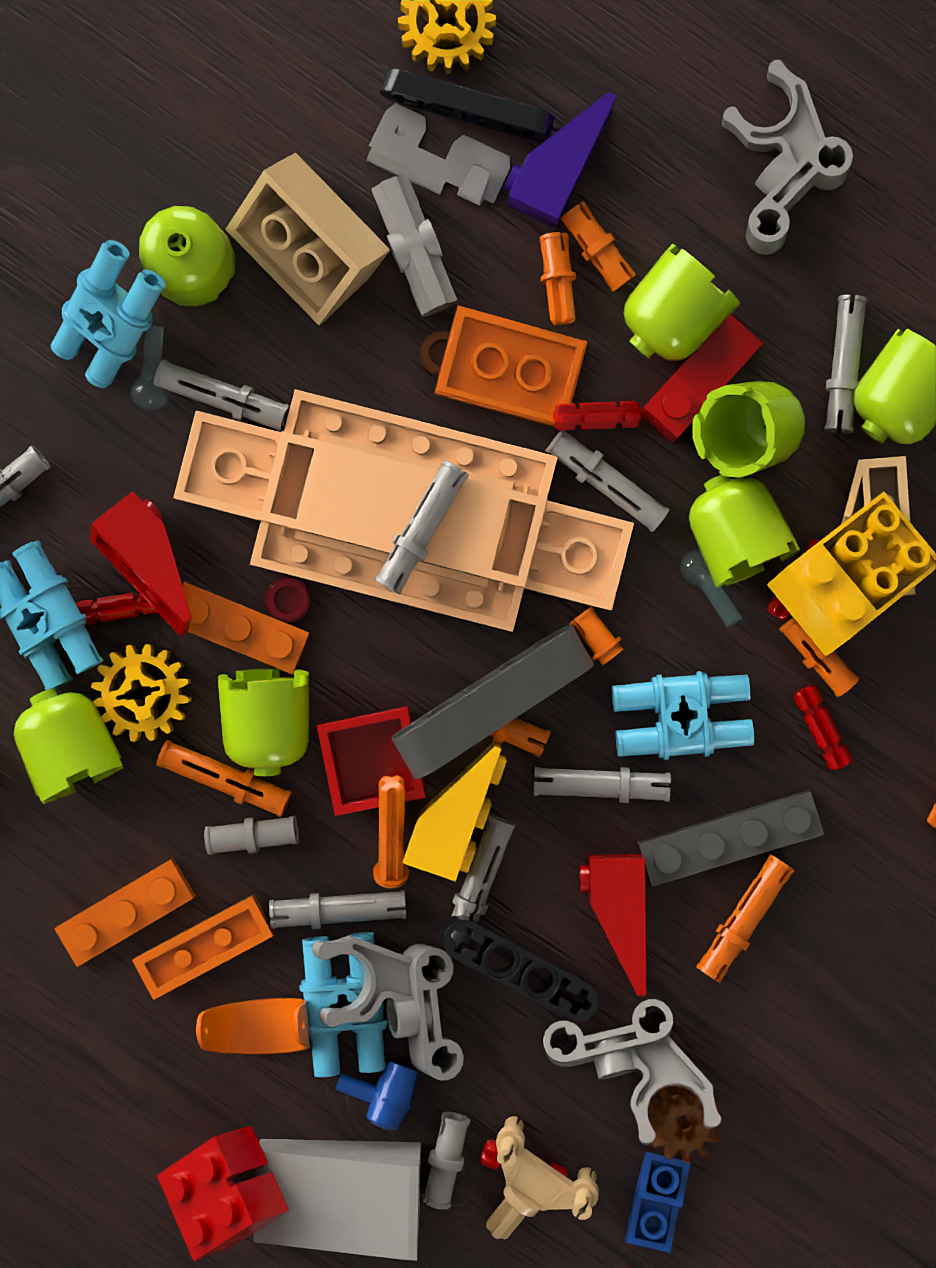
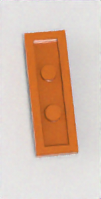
(244, 629)
(125, 912)
(203, 947)

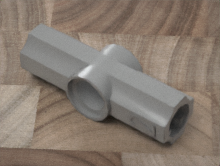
(414, 245)

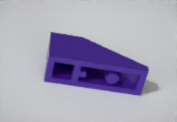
(554, 168)

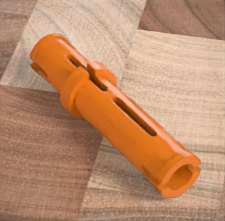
(175, 756)
(739, 926)

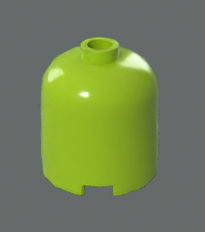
(195, 272)
(676, 307)
(899, 390)
(748, 427)
(739, 529)
(264, 718)
(64, 743)

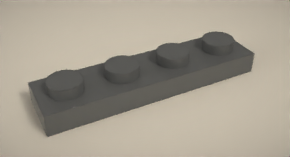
(731, 838)

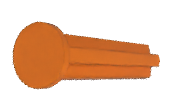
(390, 870)

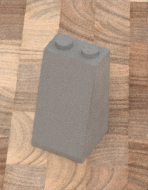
(345, 1196)

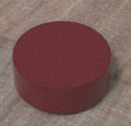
(288, 600)

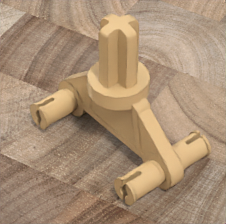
(535, 1184)

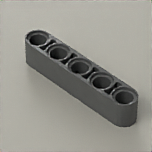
(492, 702)

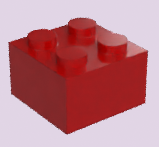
(360, 754)
(207, 1202)

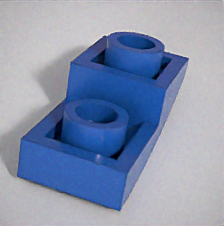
(657, 1202)

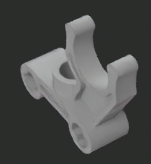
(797, 167)
(410, 995)
(634, 1049)

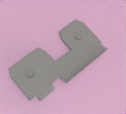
(469, 164)

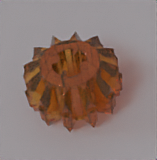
(671, 1134)

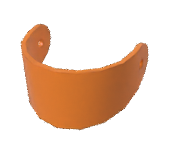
(255, 1027)

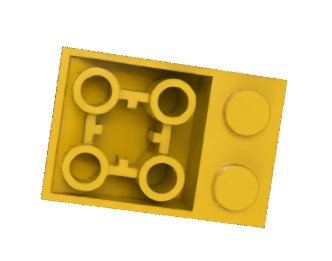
(854, 573)
(446, 823)

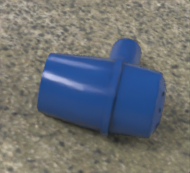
(387, 1099)

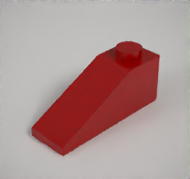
(705, 370)
(139, 548)
(618, 898)

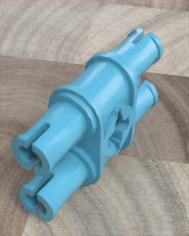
(107, 314)
(44, 617)
(700, 733)
(321, 991)

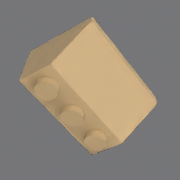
(306, 237)

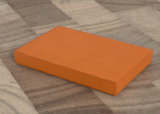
(509, 366)

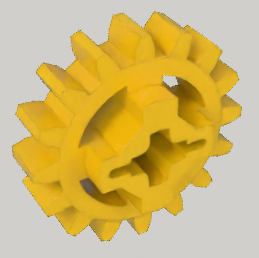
(435, 37)
(134, 672)

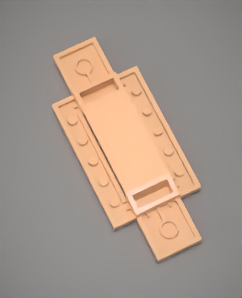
(360, 481)

